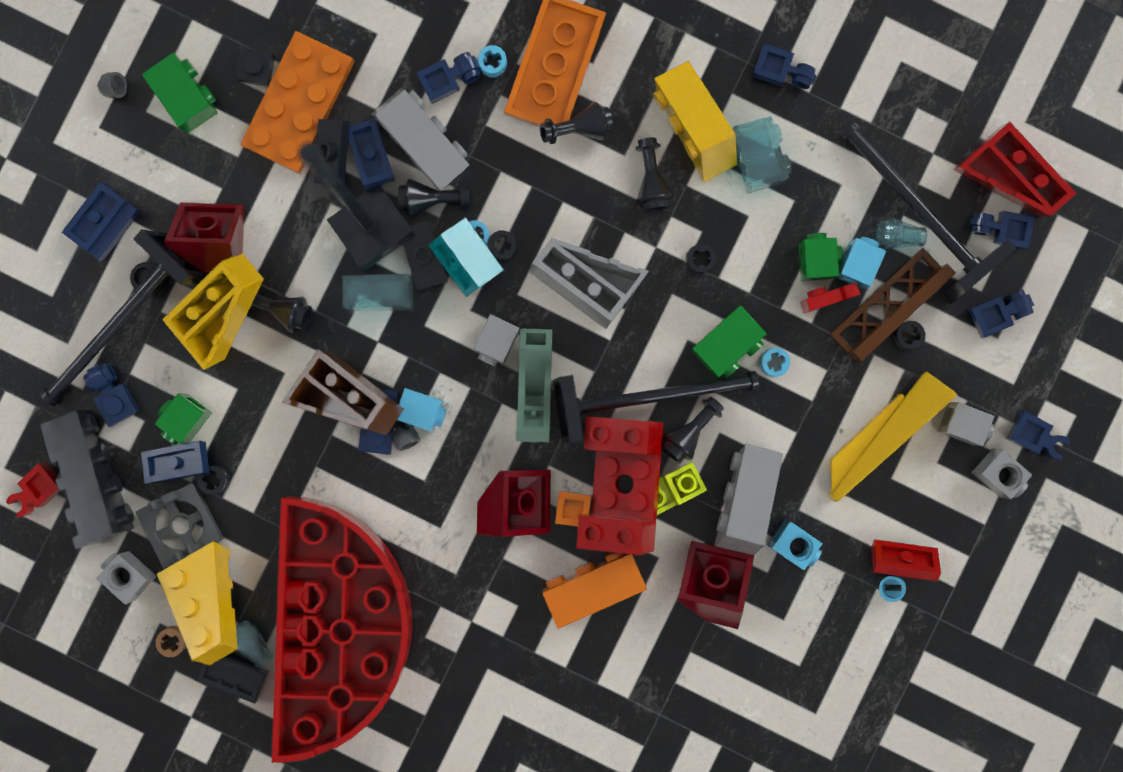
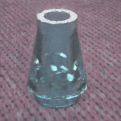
(898, 234)
(252, 644)

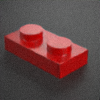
(905, 560)

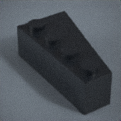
(86, 478)

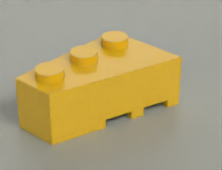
(696, 120)
(215, 310)
(202, 603)

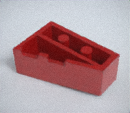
(1016, 172)

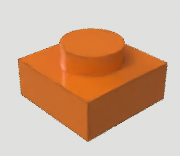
(570, 506)

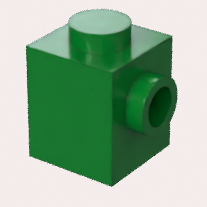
(819, 257)
(181, 419)

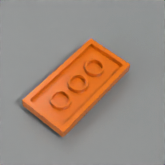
(555, 62)
(295, 100)

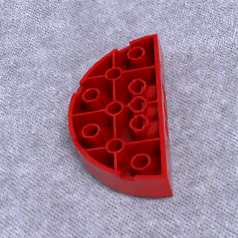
(337, 628)

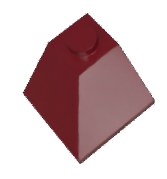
(206, 233)
(516, 504)
(716, 583)

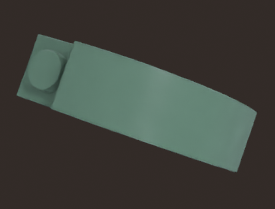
(534, 385)

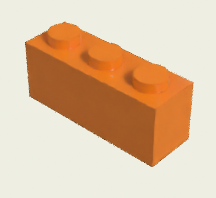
(593, 588)

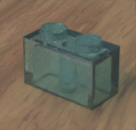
(761, 154)
(377, 292)

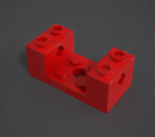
(620, 519)

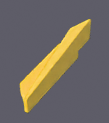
(886, 433)

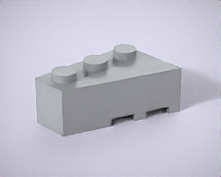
(421, 138)
(587, 280)
(749, 499)

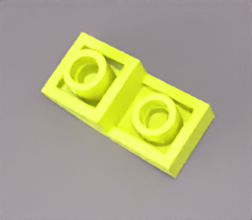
(679, 487)

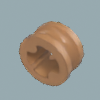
(161, 639)

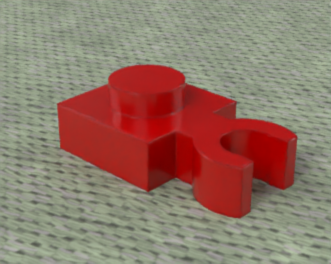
(821, 298)
(38, 489)

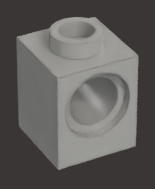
(496, 340)
(967, 424)
(989, 470)
(139, 580)

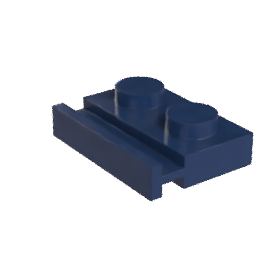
(101, 221)

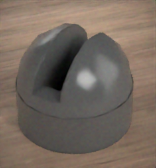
(113, 81)
(405, 437)

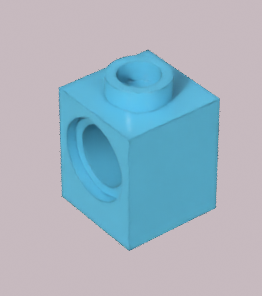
(861, 262)
(421, 410)
(785, 535)

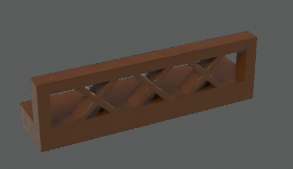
(900, 313)

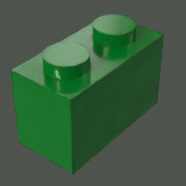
(180, 92)
(729, 342)

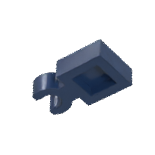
(1034, 435)

